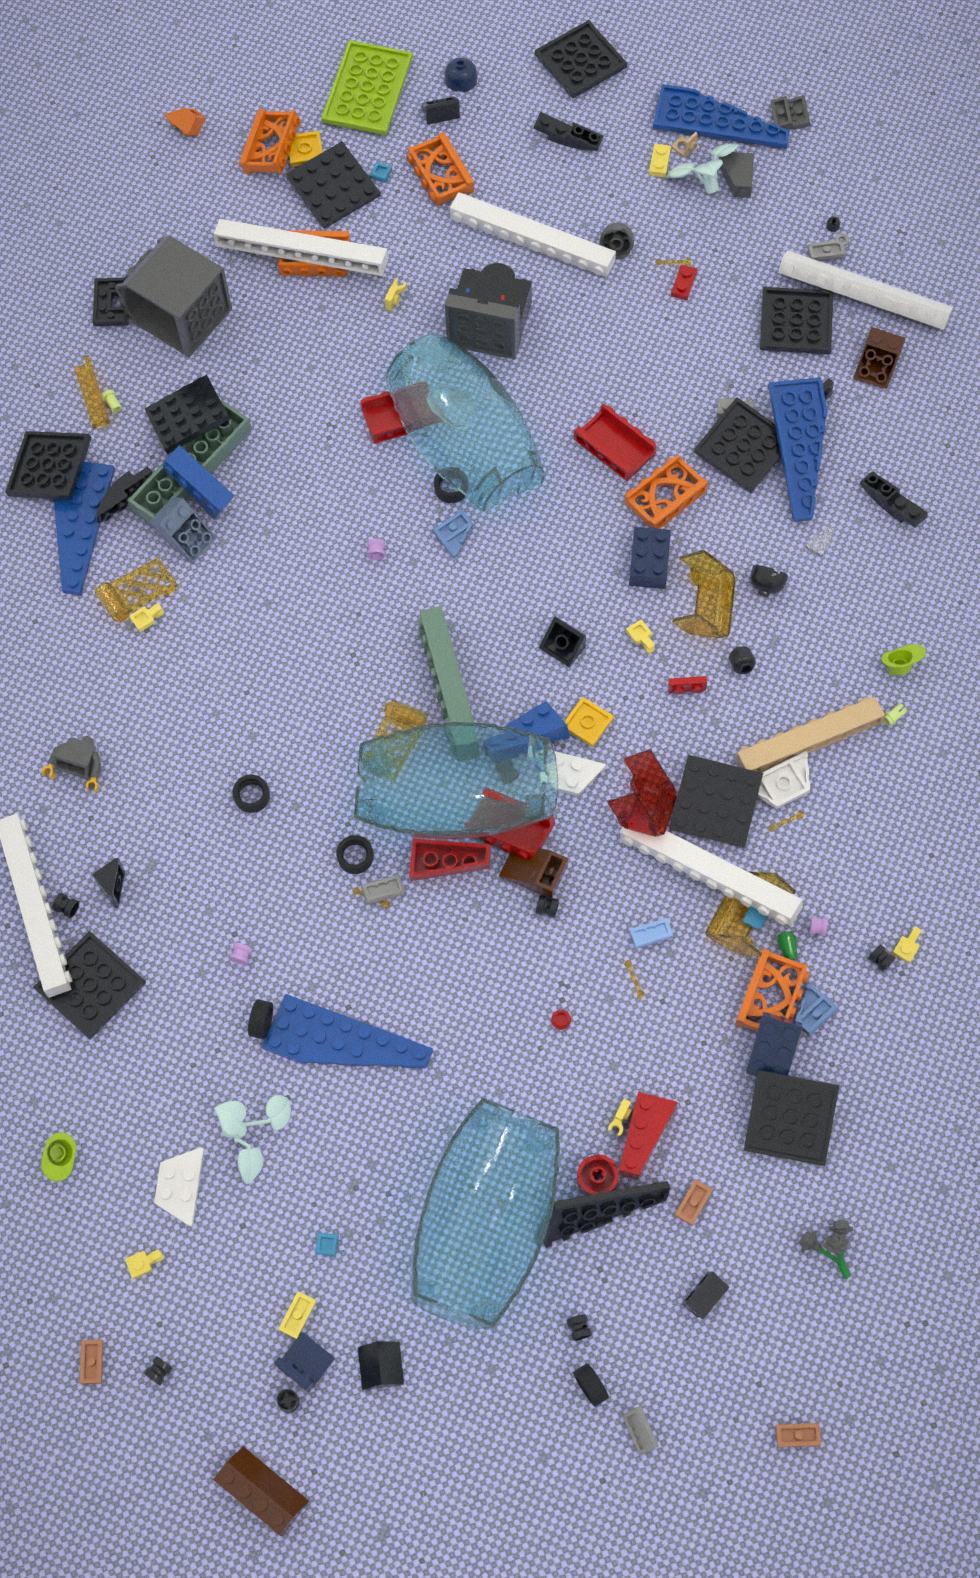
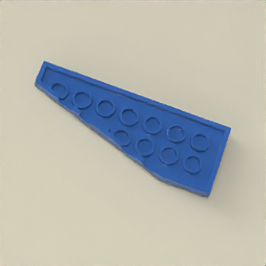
(691, 112)
(800, 424)
(78, 524)
(322, 1036)

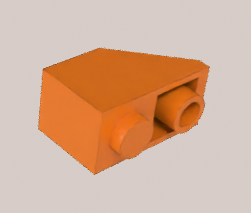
(187, 119)

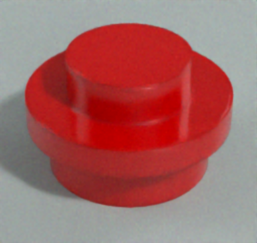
(561, 1019)

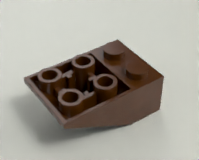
(879, 358)
(537, 874)

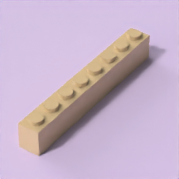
(811, 736)

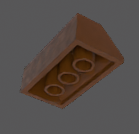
(261, 1490)

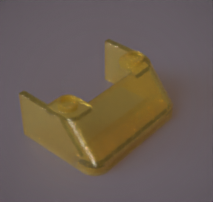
(713, 597)
(727, 925)

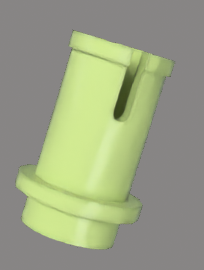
(109, 397)
(892, 716)

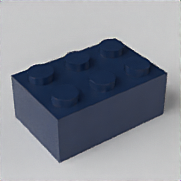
(649, 557)
(774, 1045)

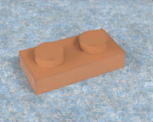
(693, 1202)
(91, 1362)
(798, 1435)

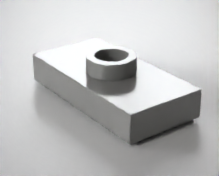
(382, 889)
(640, 1430)

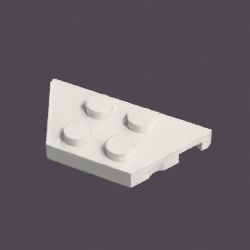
(576, 773)
(785, 781)
(179, 1185)

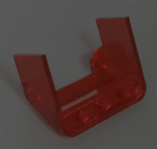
(652, 798)

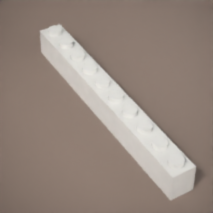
(532, 234)
(301, 247)
(865, 289)
(717, 874)
(33, 906)

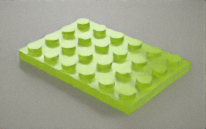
(367, 87)

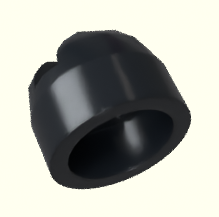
(830, 227)

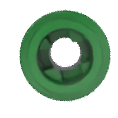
(787, 944)

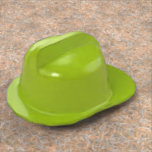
(902, 659)
(58, 1156)

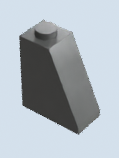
(738, 173)

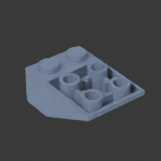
(183, 529)

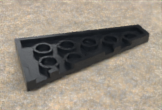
(597, 1210)

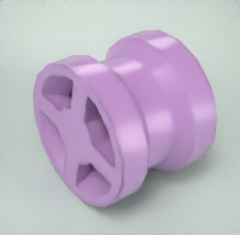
(376, 549)
(818, 925)
(240, 954)

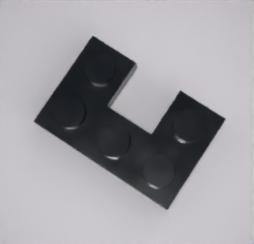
(103, 311)

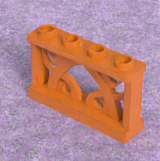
(263, 123)
(444, 148)
(306, 269)
(661, 477)
(763, 969)

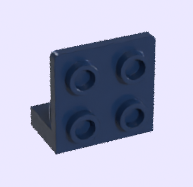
(305, 1362)

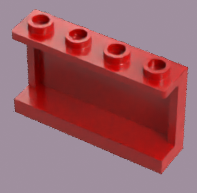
(382, 417)
(616, 442)
(522, 839)

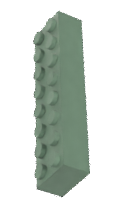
(207, 450)
(443, 666)

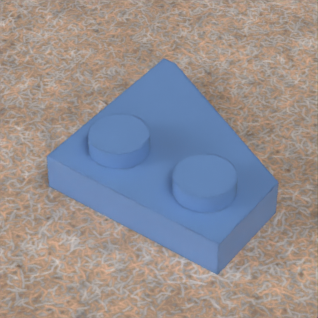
(453, 532)
(814, 1010)

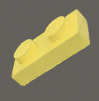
(659, 160)
(297, 1315)

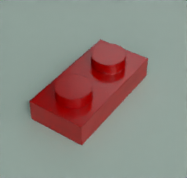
(684, 282)
(687, 684)

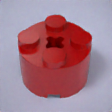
(592, 1167)

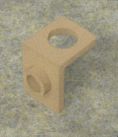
(690, 145)

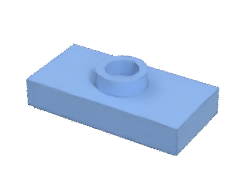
(651, 933)

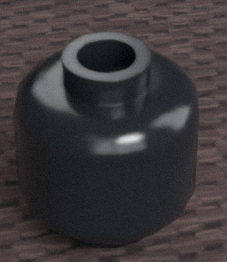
(742, 660)

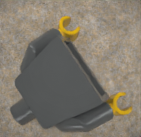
(75, 758)

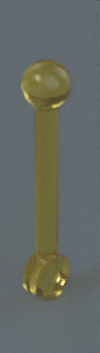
(687, 261)
(800, 814)
(385, 904)
(640, 993)

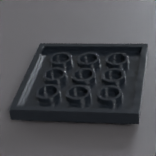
(580, 59)
(333, 185)
(796, 320)
(187, 414)
(741, 445)
(48, 465)
(716, 801)
(98, 985)
(791, 1117)

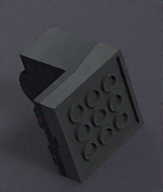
(489, 310)

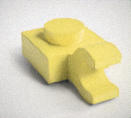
(392, 297)
(144, 618)
(641, 634)
(907, 947)
(623, 1113)
(141, 1262)

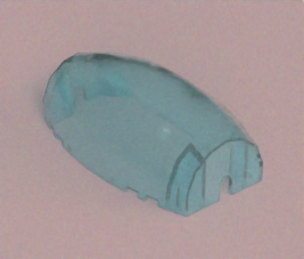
(463, 421)
(434, 778)
(484, 1216)

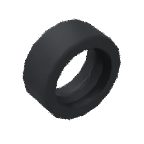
(452, 497)
(248, 780)
(354, 868)
(260, 1019)
(591, 1384)

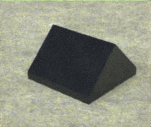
(441, 110)
(563, 642)
(110, 880)
(380, 1365)

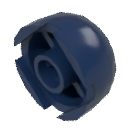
(460, 74)

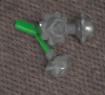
(834, 1243)

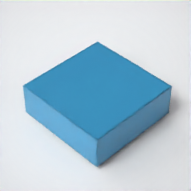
(381, 172)
(754, 919)
(326, 1244)

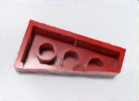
(446, 858)
(647, 1124)

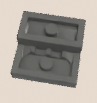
(790, 112)

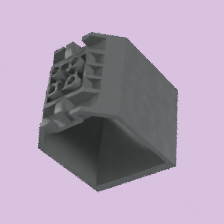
(176, 295)

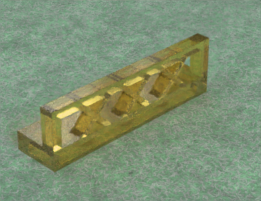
(92, 394)

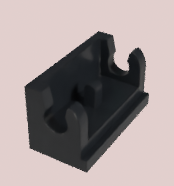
(705, 1295)

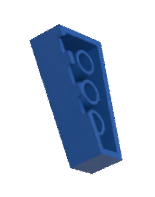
(198, 482)
(542, 721)

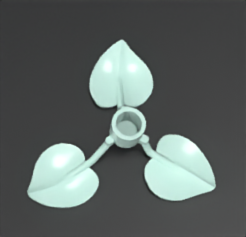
(708, 170)
(231, 1117)

